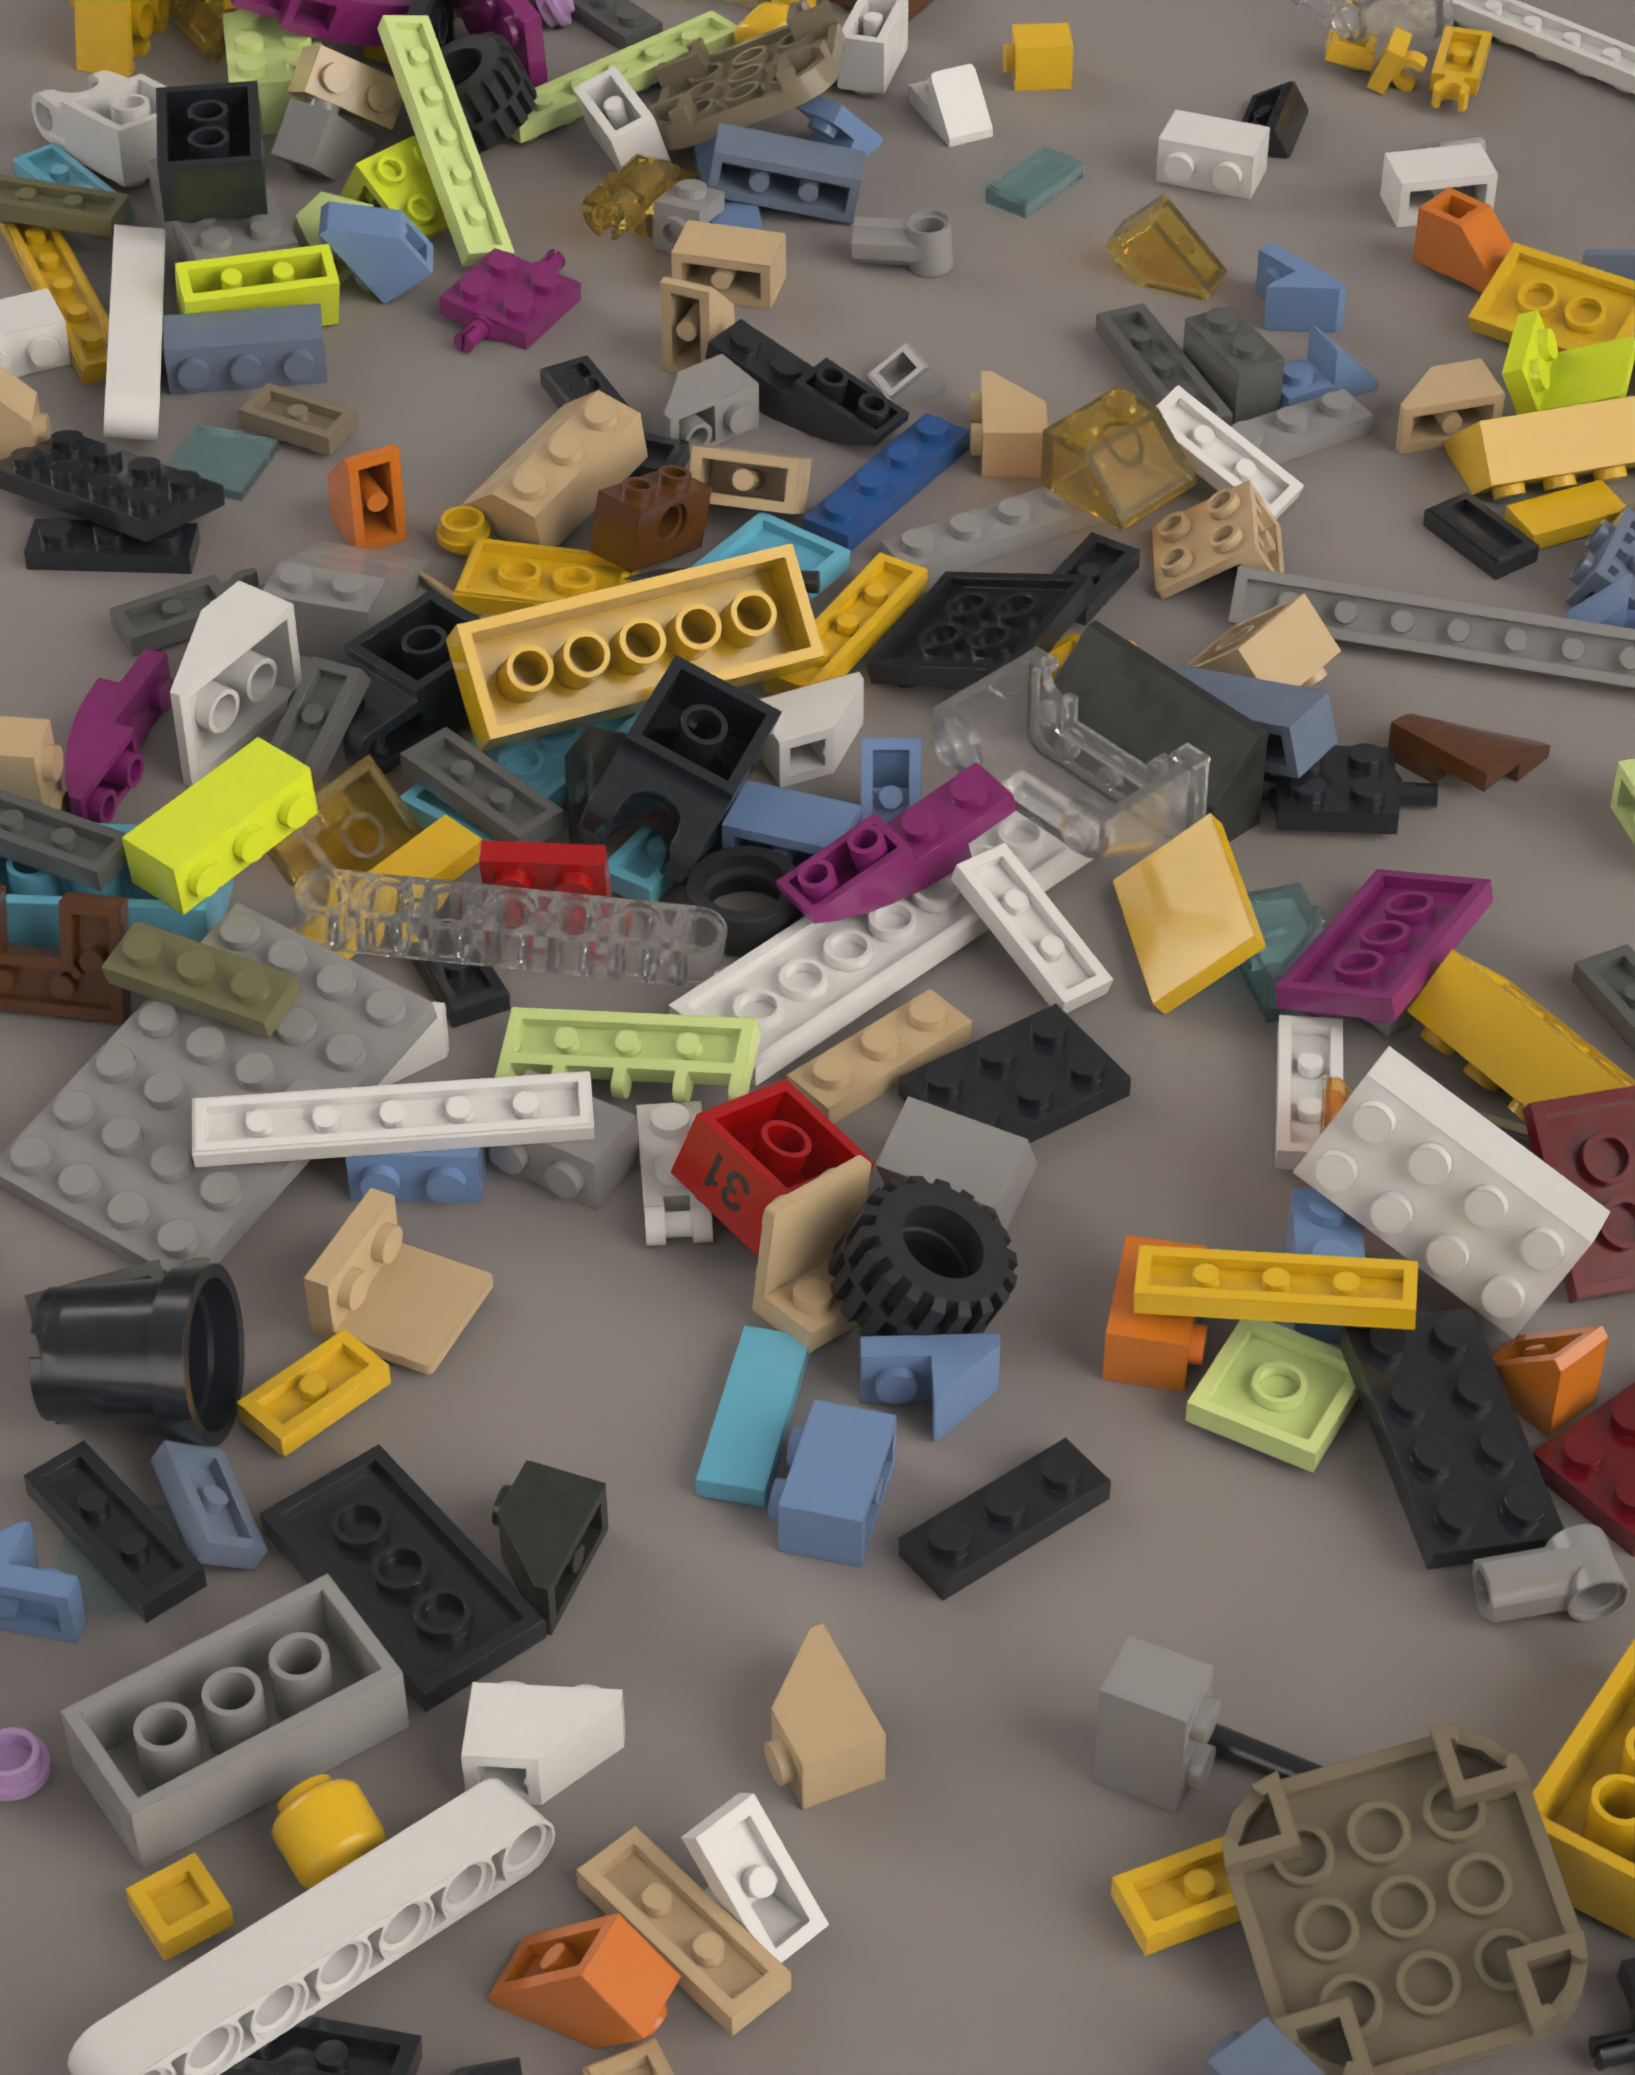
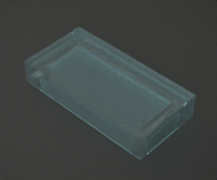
(1034, 182)

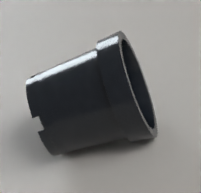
(143, 1355)

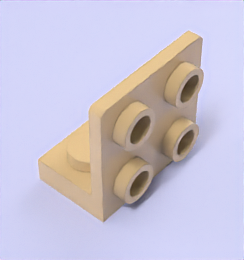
(1213, 537)
(796, 1250)
(389, 1293)

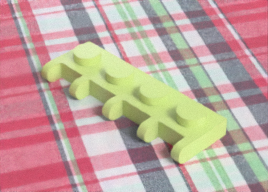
(633, 1048)

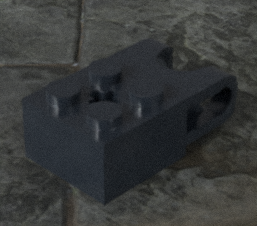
(411, 682)
(682, 764)

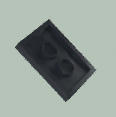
(1023, 1077)

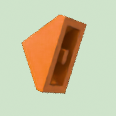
(1552, 1374)

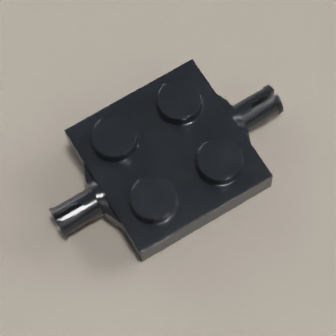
(1346, 792)

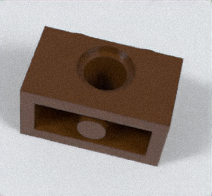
(650, 518)

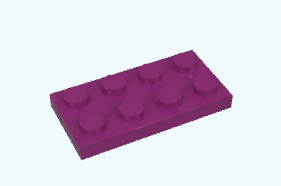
(516, 22)
(1383, 945)

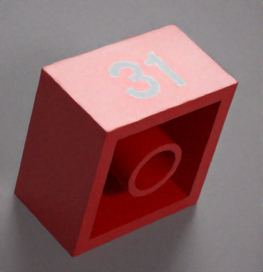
(755, 1151)

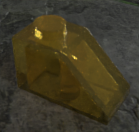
(1165, 252)

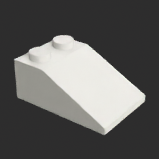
(233, 676)

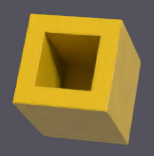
(1039, 56)

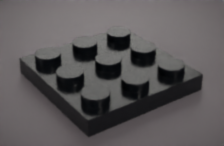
(977, 625)

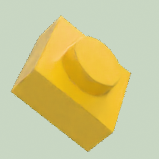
(180, 1906)

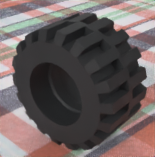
(489, 86)
(922, 1262)

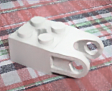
(106, 126)

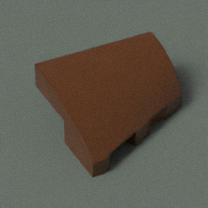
(1471, 754)

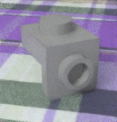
(684, 201)

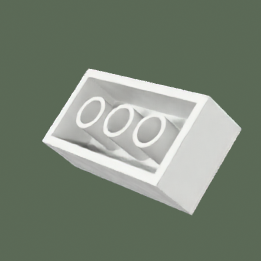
(1452, 1192)

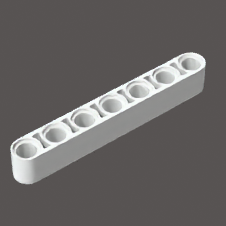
(135, 333)
(322, 1941)

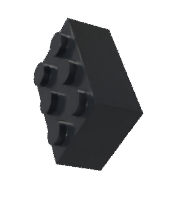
(211, 151)

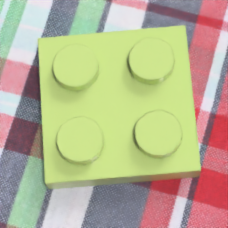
(1275, 1393)

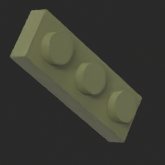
(62, 206)
(202, 979)

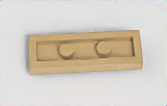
(880, 1053)
(711, 1951)

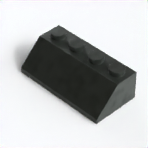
(1158, 710)

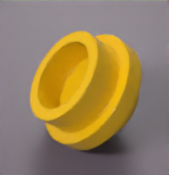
(460, 528)

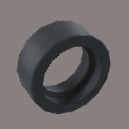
(744, 870)

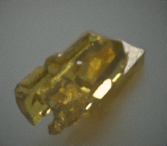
(629, 194)

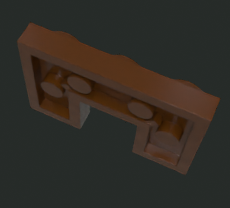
(67, 978)

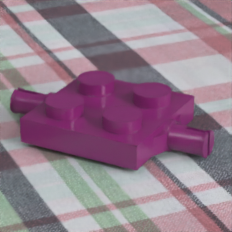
(509, 299)

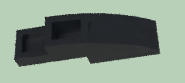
(815, 399)

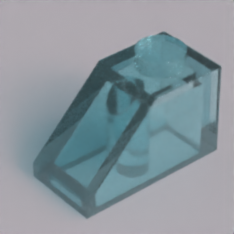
(1288, 929)

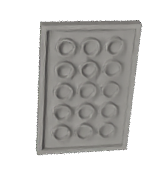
(119, 1135)

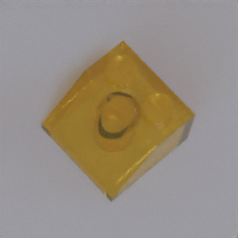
(1115, 459)
(355, 825)

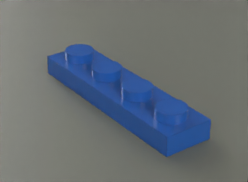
(887, 481)

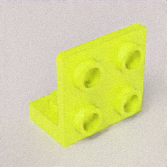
(399, 181)
(1549, 379)

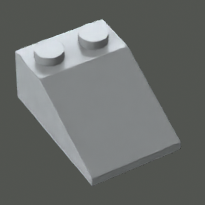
(343, 592)

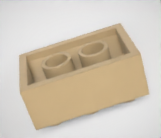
(558, 471)

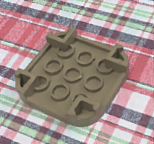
(748, 78)
(1406, 1907)

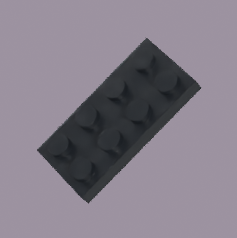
(109, 485)
(1450, 1438)
(406, 1574)

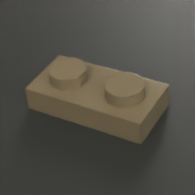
(298, 419)

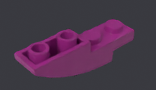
(330, 20)
(106, 735)
(894, 860)

